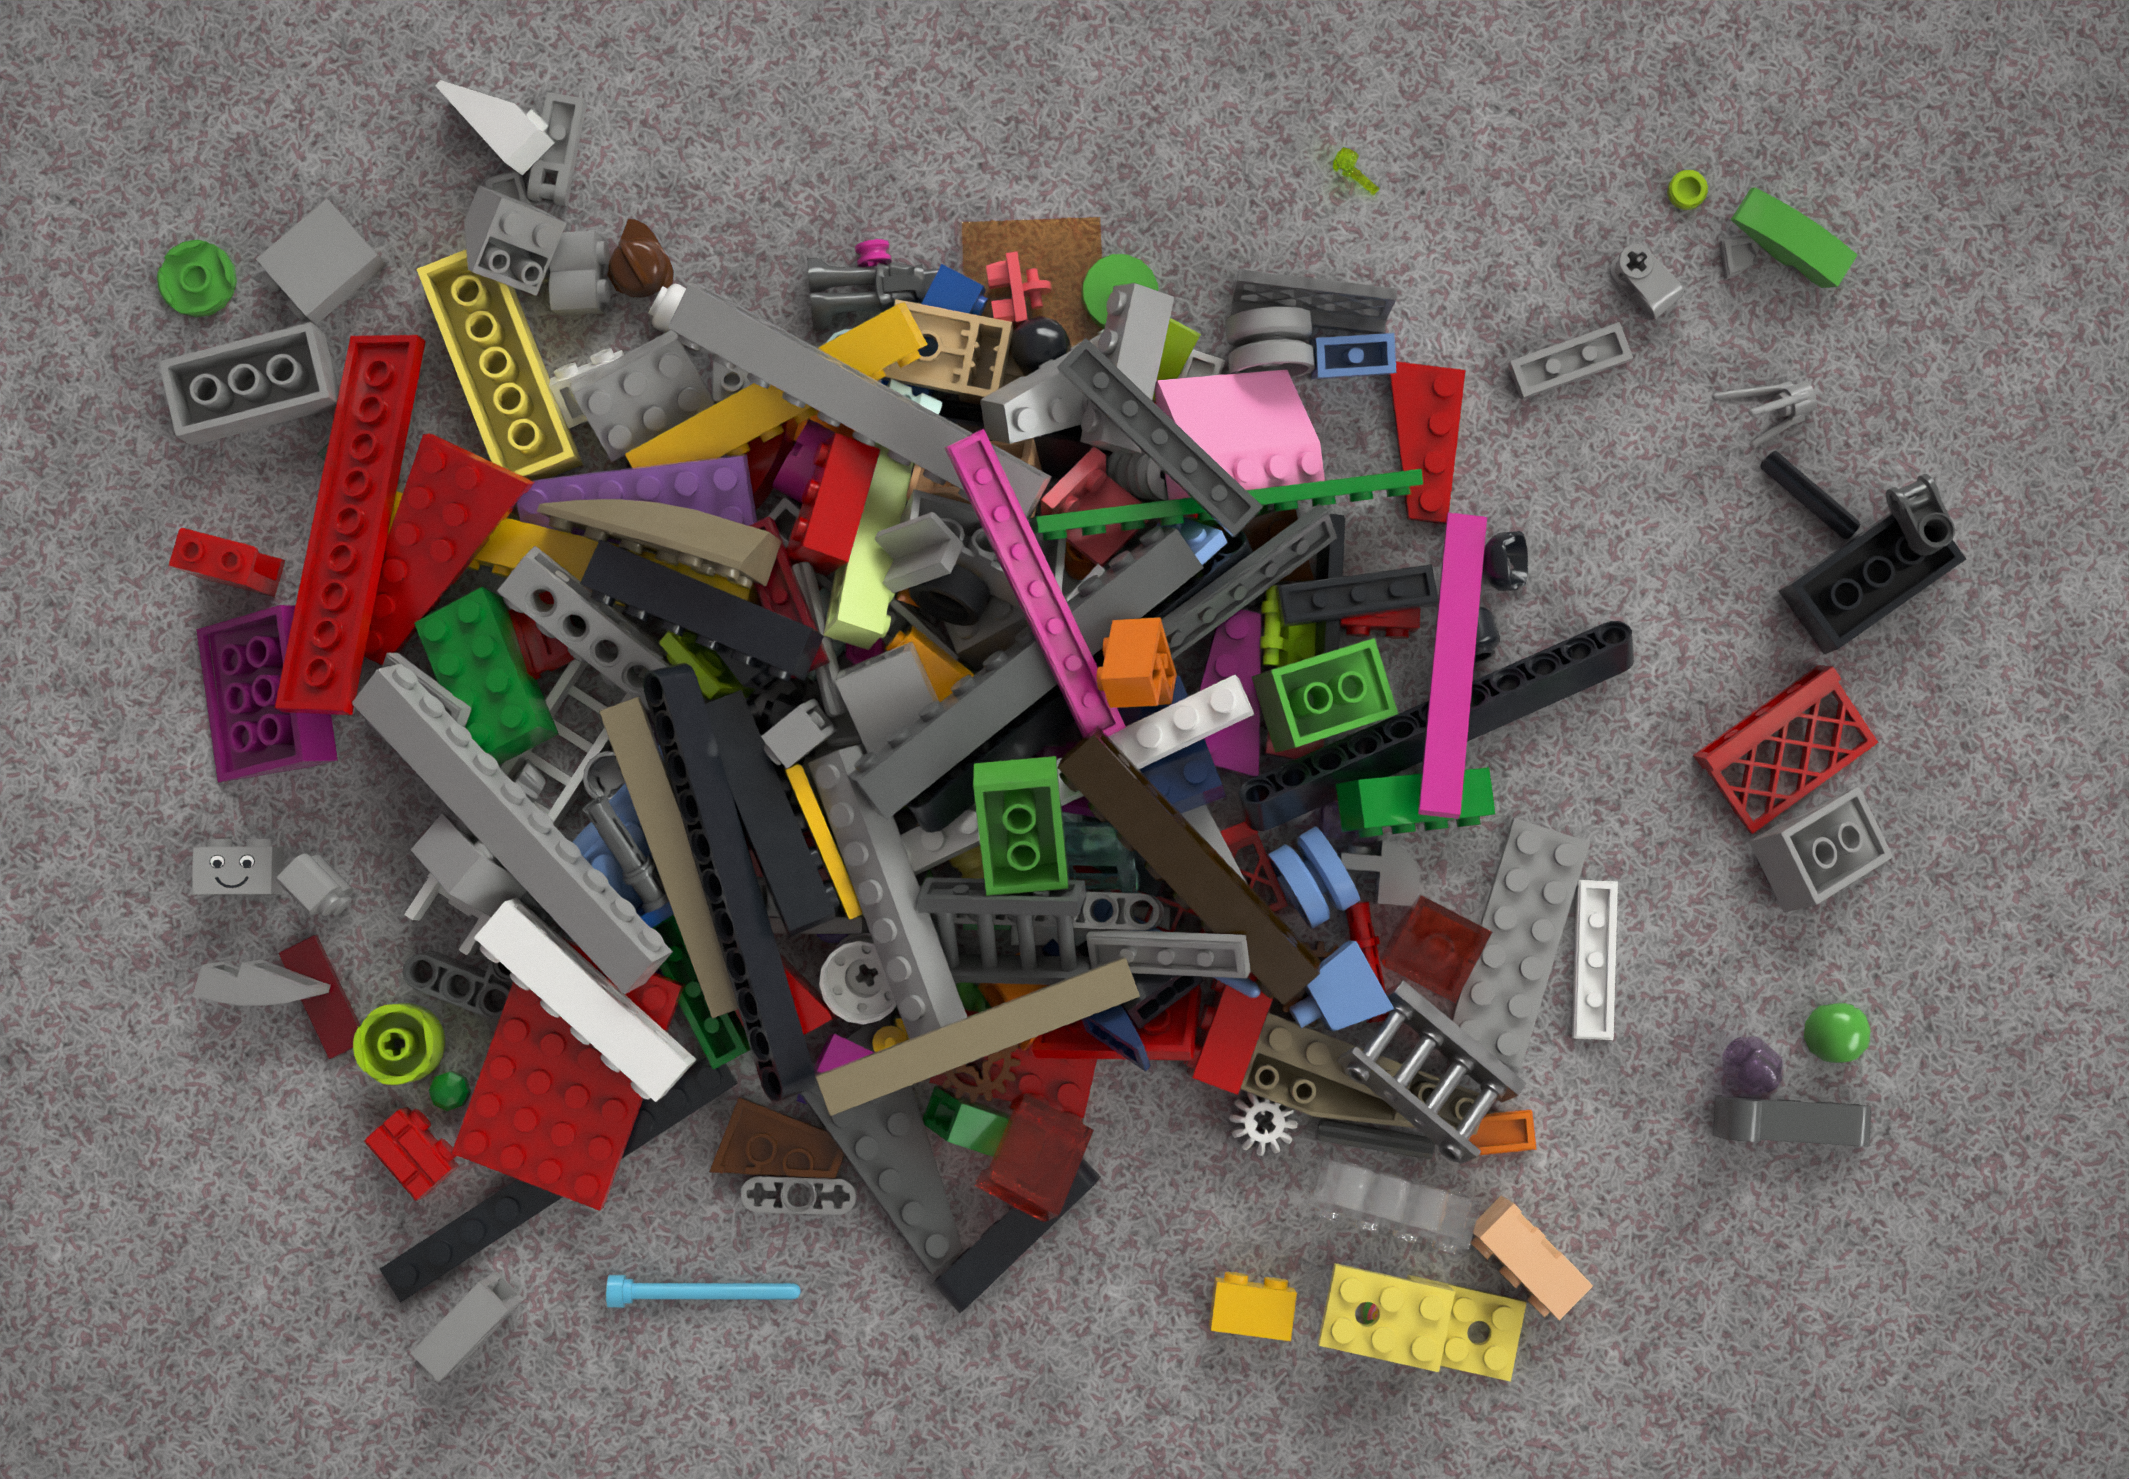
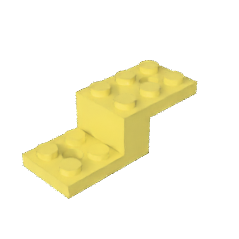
(1421, 1322)

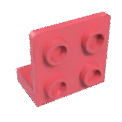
(1089, 489)

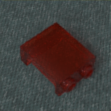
(1036, 1157)

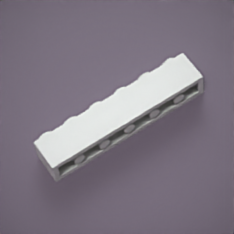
(584, 999)

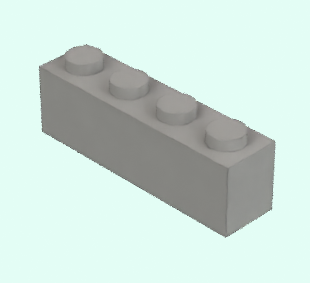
(1135, 345)

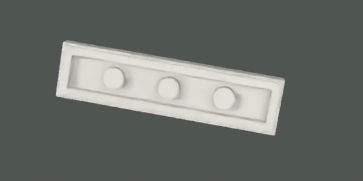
(1594, 960)

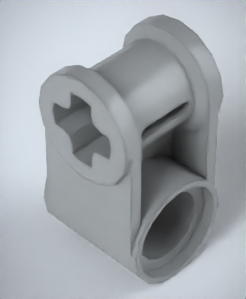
(1648, 283)

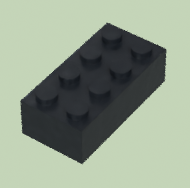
(1864, 582)

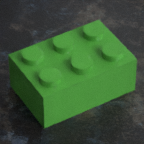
(1020, 825)

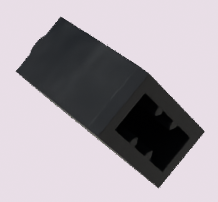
(1155, 991)

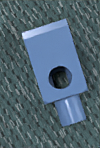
(1342, 992)

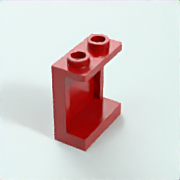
(226, 562)

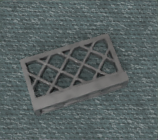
(1330, 302)

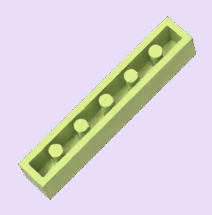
(858, 594)

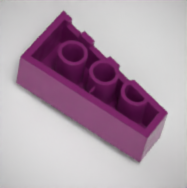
(1236, 652)

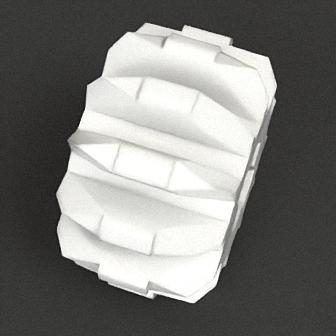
(1250, 1124)

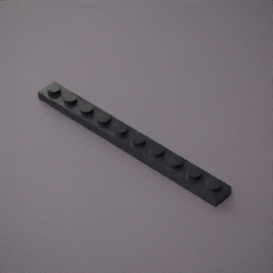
(522, 1200)

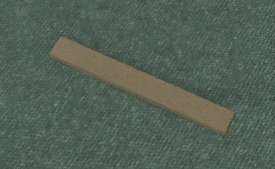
(668, 842)
(977, 1036)

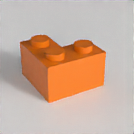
(1137, 664)

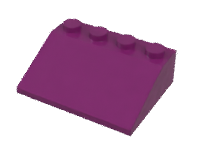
(248, 730)

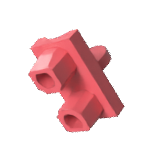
(1008, 274)

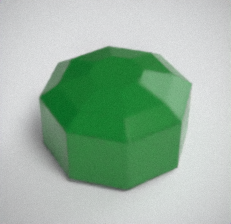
(449, 1090)

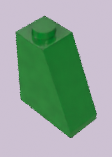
(965, 1122)

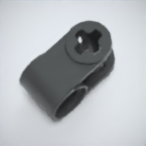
(1921, 512)

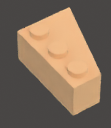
(1529, 1259)

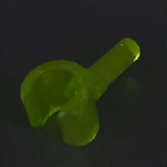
(1346, 160)

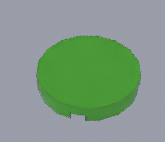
(1111, 272)
(208, 280)

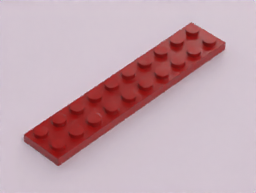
(350, 525)

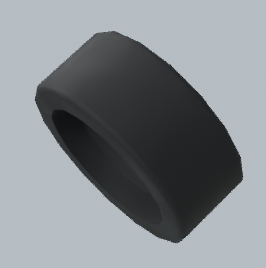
(953, 597)

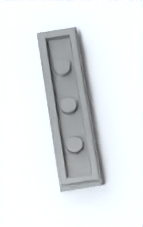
(1171, 952)

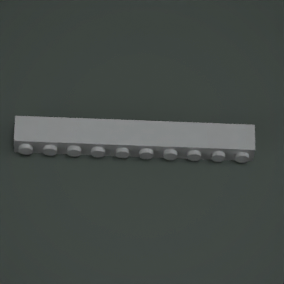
(836, 391)
(512, 827)

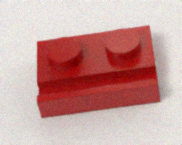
(537, 649)

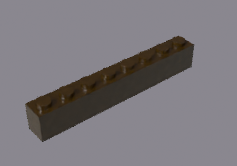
(1187, 863)

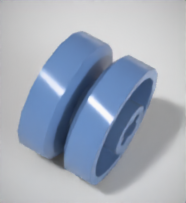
(1308, 880)

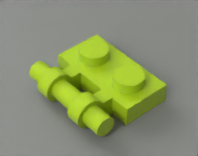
(1284, 644)

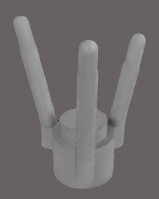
(1789, 401)

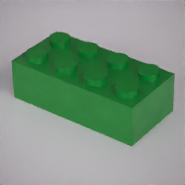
(482, 665)

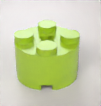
(394, 1066)

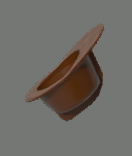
(639, 262)

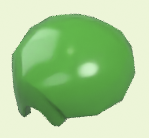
(1837, 1032)

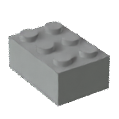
(641, 394)

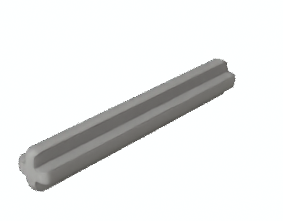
(825, 674)

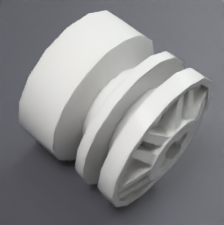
(845, 987)

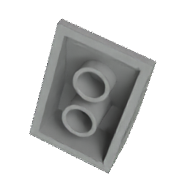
(1821, 850)

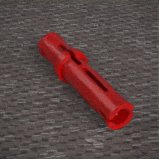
(1363, 933)

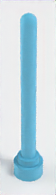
(624, 1290)

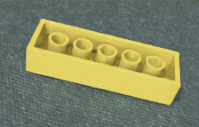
(499, 369)

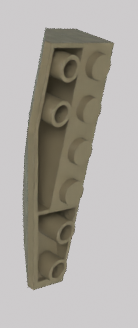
(675, 534)
(1303, 1073)

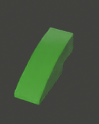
(1794, 238)

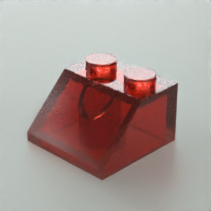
(1435, 947)

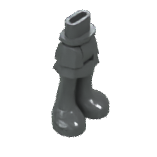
(890, 281)

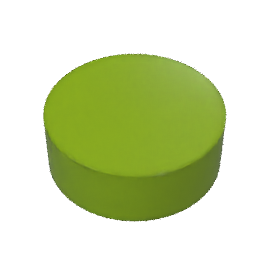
(1687, 189)

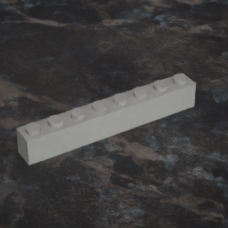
(888, 898)

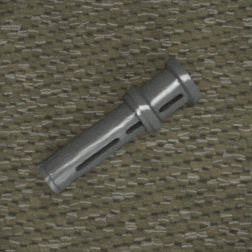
(637, 868)

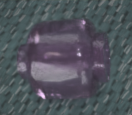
(1752, 1065)

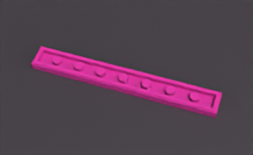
(1032, 582)
(1452, 666)

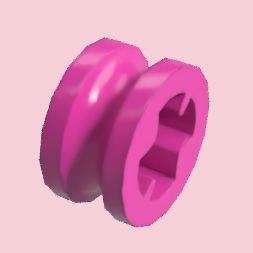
(873, 252)

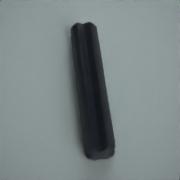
(1810, 495)

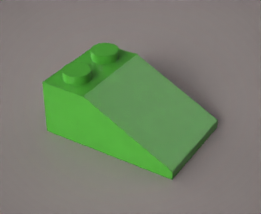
(1324, 695)

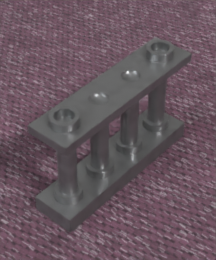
(1465, 1057)

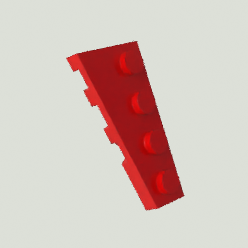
(1427, 428)

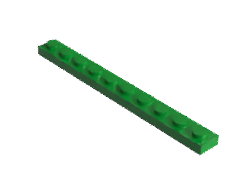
(1172, 511)

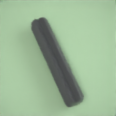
(1375, 1139)

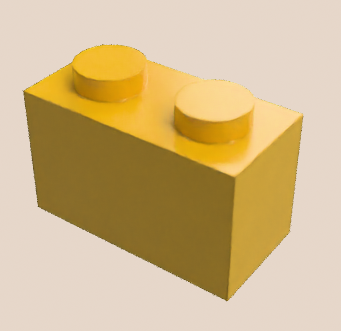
(1253, 1307)

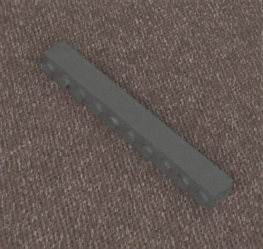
(1019, 675)

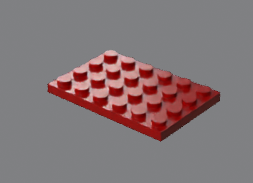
(550, 1103)

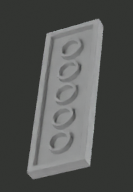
(1527, 922)

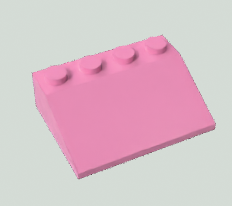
(1247, 425)

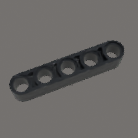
(1003, 1246)

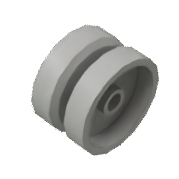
(1270, 341)

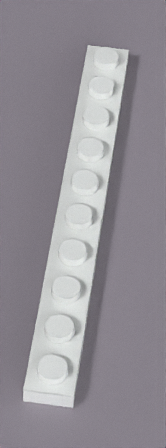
(1141, 742)

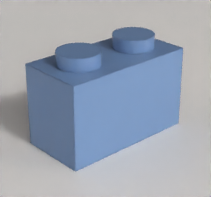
(1354, 356)

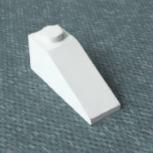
(508, 130)

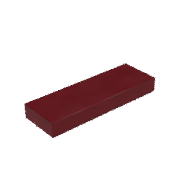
(330, 1012)

